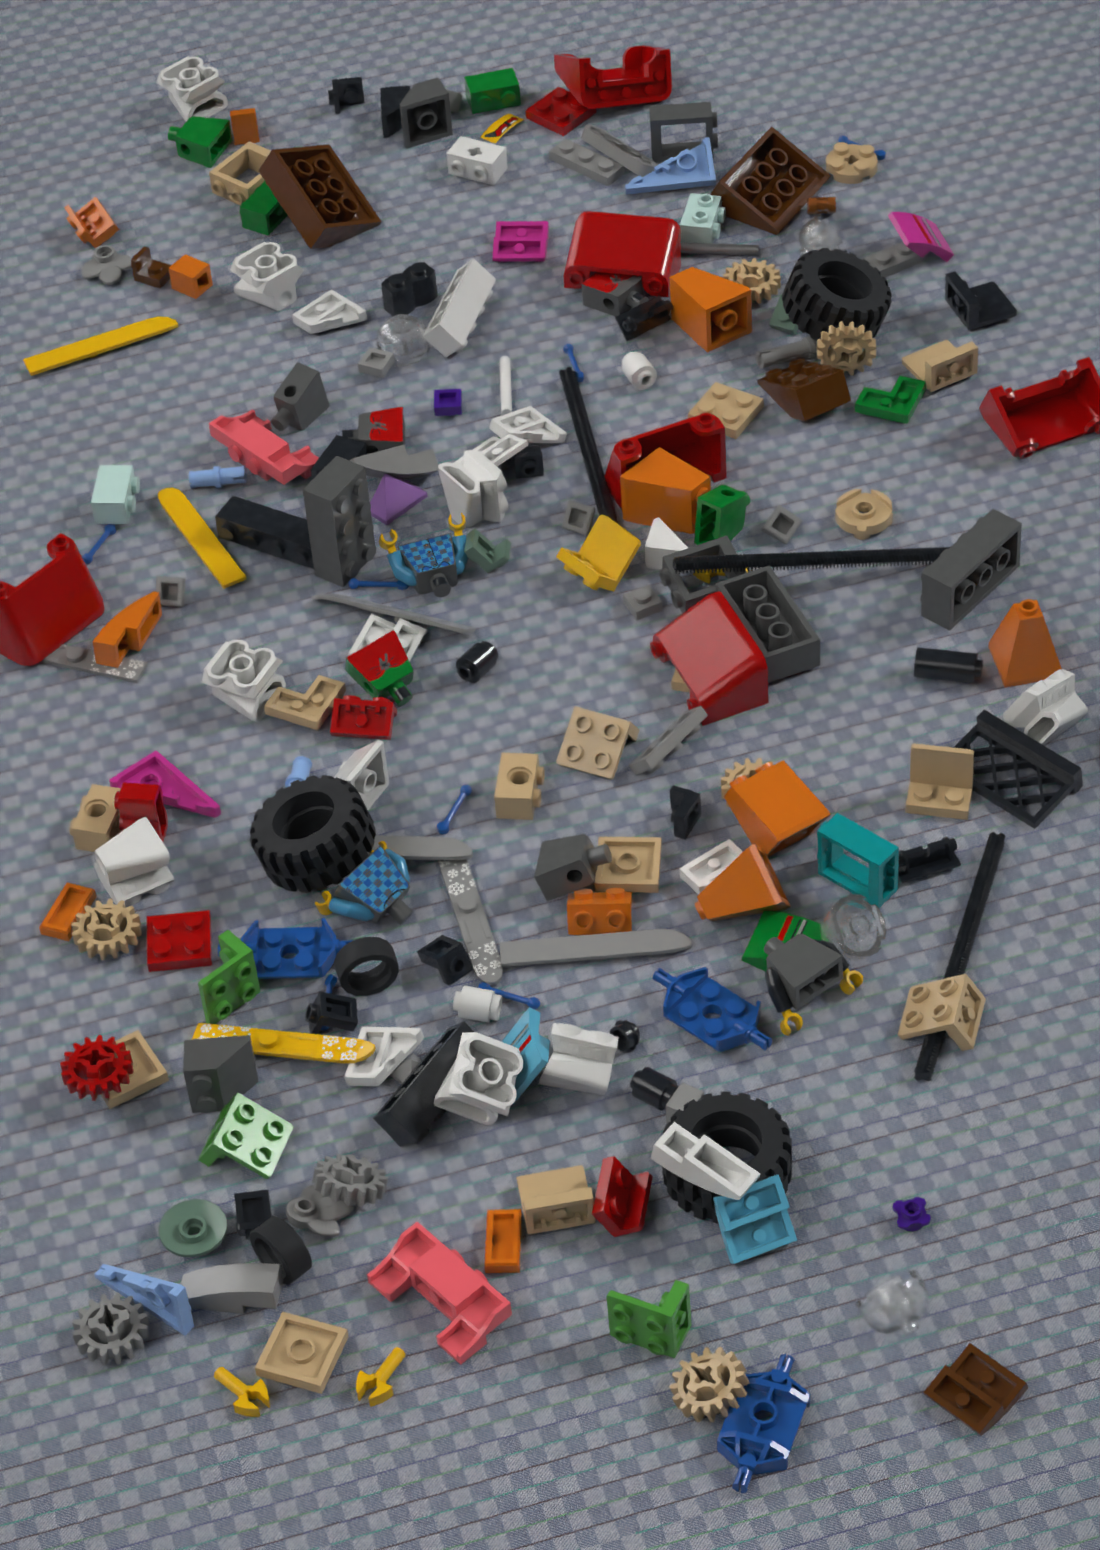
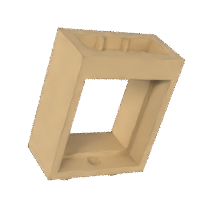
(223, 176)

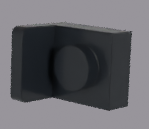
(346, 92)
(529, 462)
(685, 810)
(447, 957)
(332, 1011)

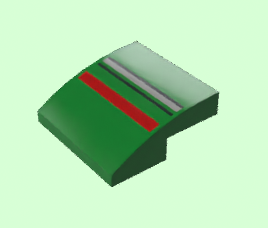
(778, 925)

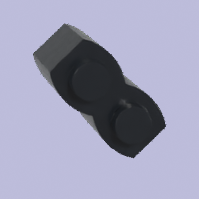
(409, 289)

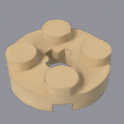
(851, 162)
(863, 524)

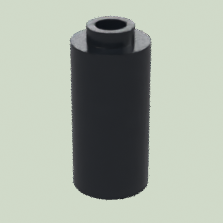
(947, 665)

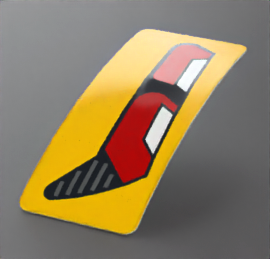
(500, 127)

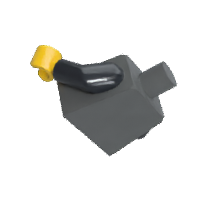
(801, 972)

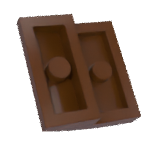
(976, 1389)

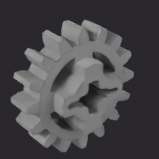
(349, 1180)
(93, 1331)

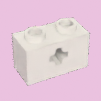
(477, 160)

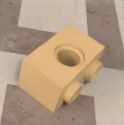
(518, 786)
(96, 819)

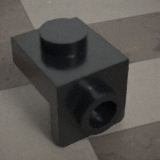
(251, 1210)

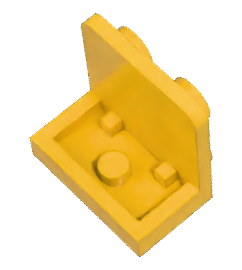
(603, 555)

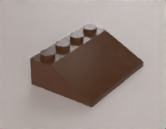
(770, 183)
(318, 194)

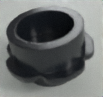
(628, 1035)

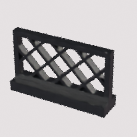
(1030, 755)

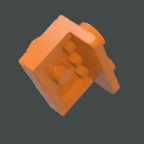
(92, 222)
(599, 912)

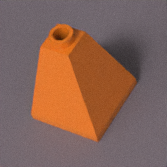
(1023, 646)
(743, 889)

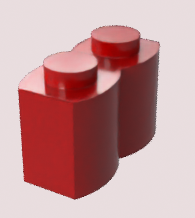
(141, 801)

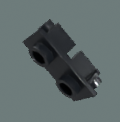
(644, 317)
(923, 862)

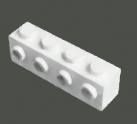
(460, 308)

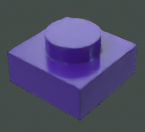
(448, 402)

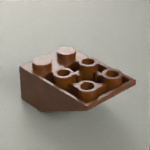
(806, 388)

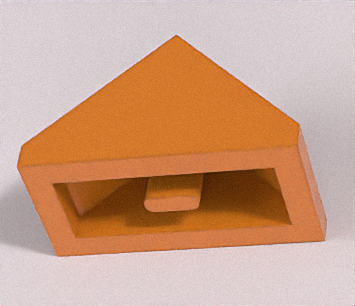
(244, 126)

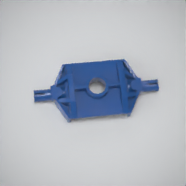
(314, 948)
(695, 995)
(757, 1444)

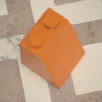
(710, 307)
(663, 489)
(775, 807)

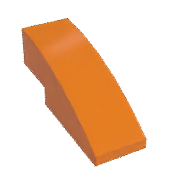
(127, 630)

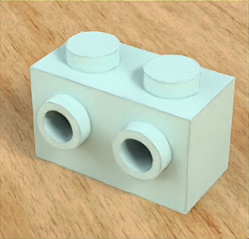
(702, 219)
(114, 494)

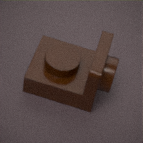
(149, 270)

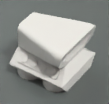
(193, 88)
(267, 276)
(474, 489)
(244, 677)
(1047, 707)
(134, 863)
(579, 1059)
(481, 1079)

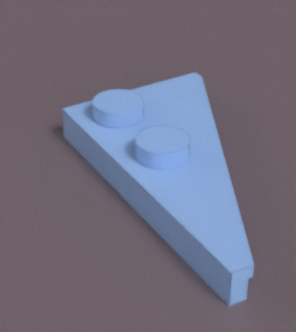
(687, 170)
(159, 1297)

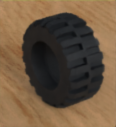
(834, 289)
(306, 807)
(732, 1123)

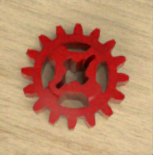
(96, 1067)

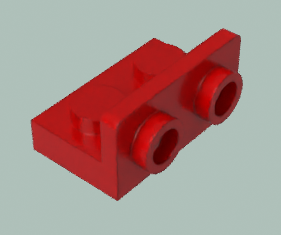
(362, 717)
(621, 1198)

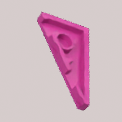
(176, 787)

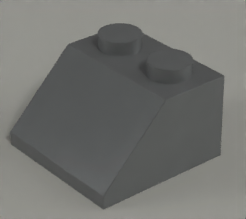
(426, 113)
(218, 1070)

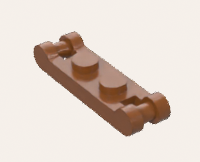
(821, 205)

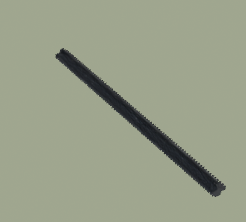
(587, 444)
(807, 559)
(963, 944)

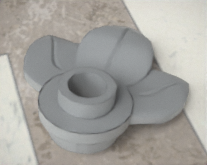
(106, 265)
(316, 1212)

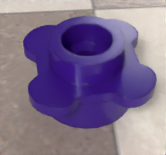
(909, 1221)

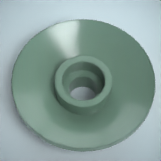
(190, 1218)

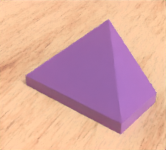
(394, 498)

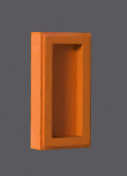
(63, 911)
(503, 1241)

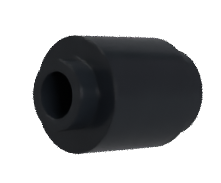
(477, 661)
(653, 1087)

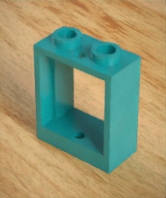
(874, 883)

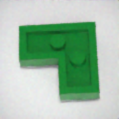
(892, 405)

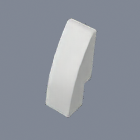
(703, 1163)

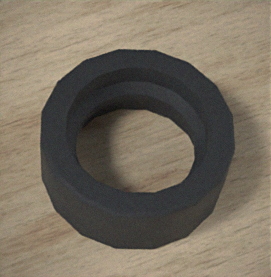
(362, 951)
(280, 1244)

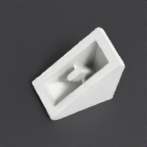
(660, 543)

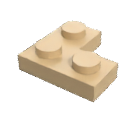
(308, 708)

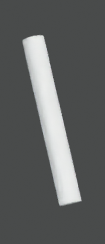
(505, 385)

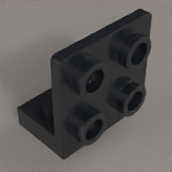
(977, 304)

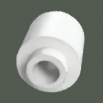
(638, 370)
(477, 1004)

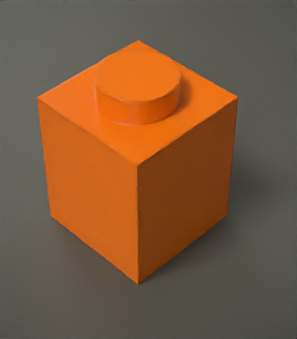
(190, 276)

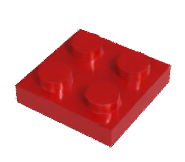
(558, 112)
(179, 941)

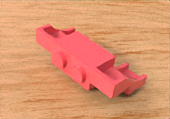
(261, 450)
(446, 1283)

